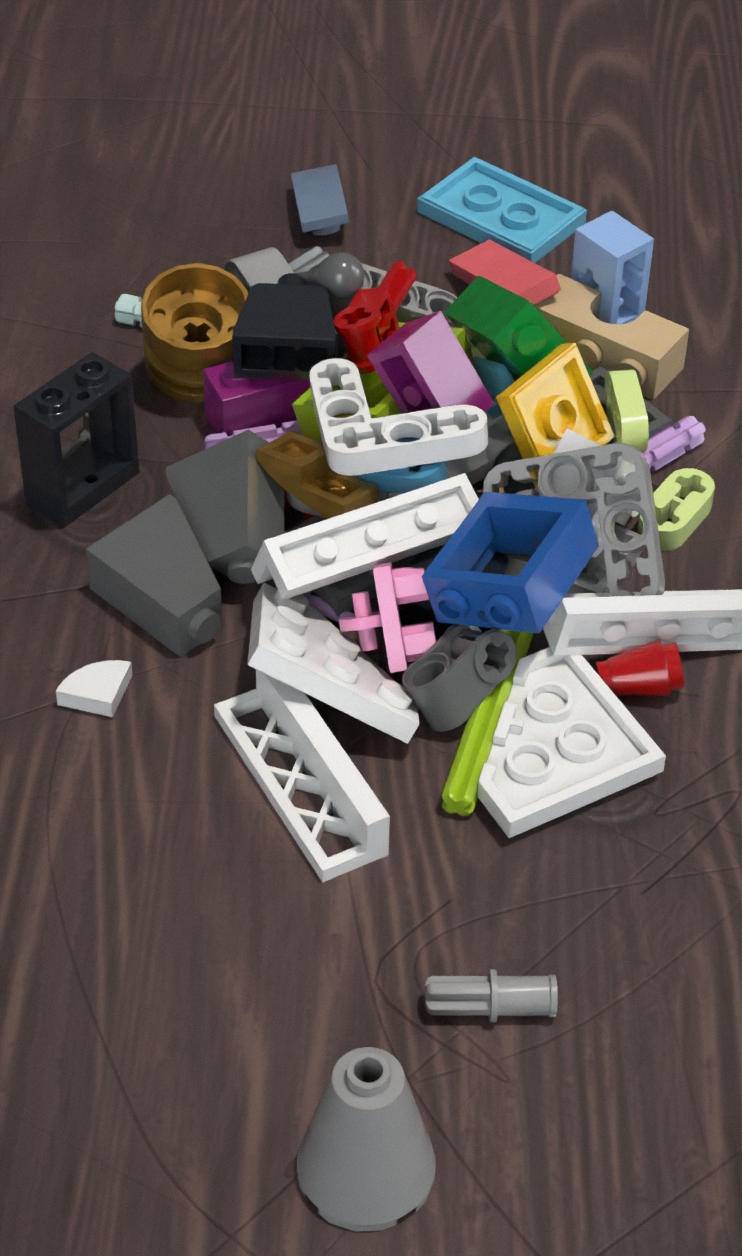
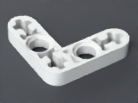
(369, 444)

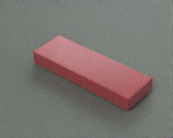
(506, 270)

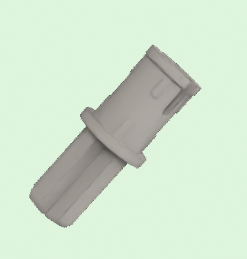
(492, 995)

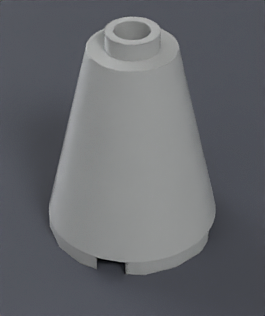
(366, 1145)

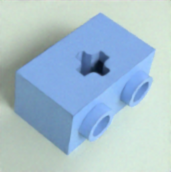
(615, 260)

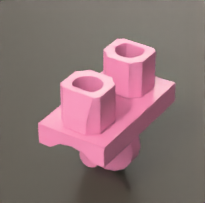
(393, 588)

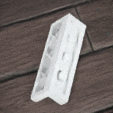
(364, 537)
(621, 623)
(327, 774)

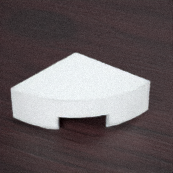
(96, 687)

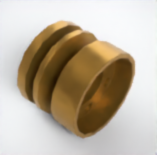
(189, 326)

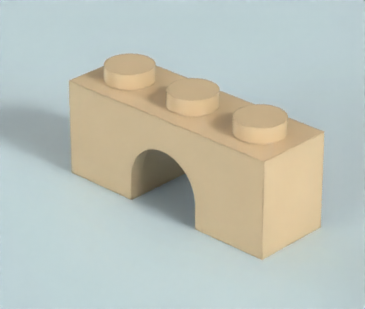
(646, 345)

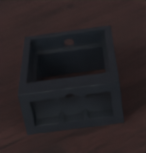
(60, 486)

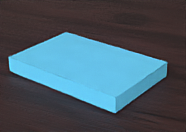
(503, 208)

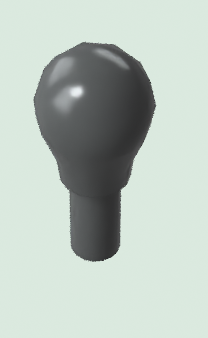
(338, 273)

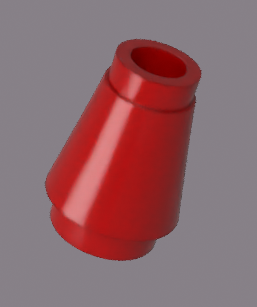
(644, 670)

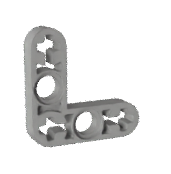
(611, 502)

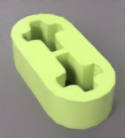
(626, 409)
(685, 514)

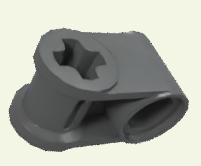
(452, 677)

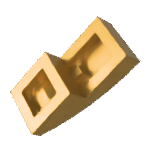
(303, 471)

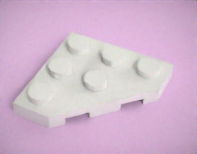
(315, 657)
(561, 744)

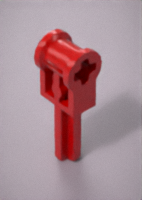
(372, 315)

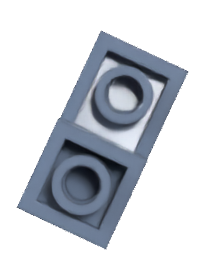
(320, 200)

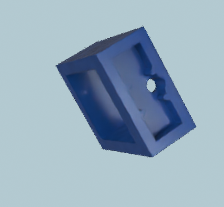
(548, 528)

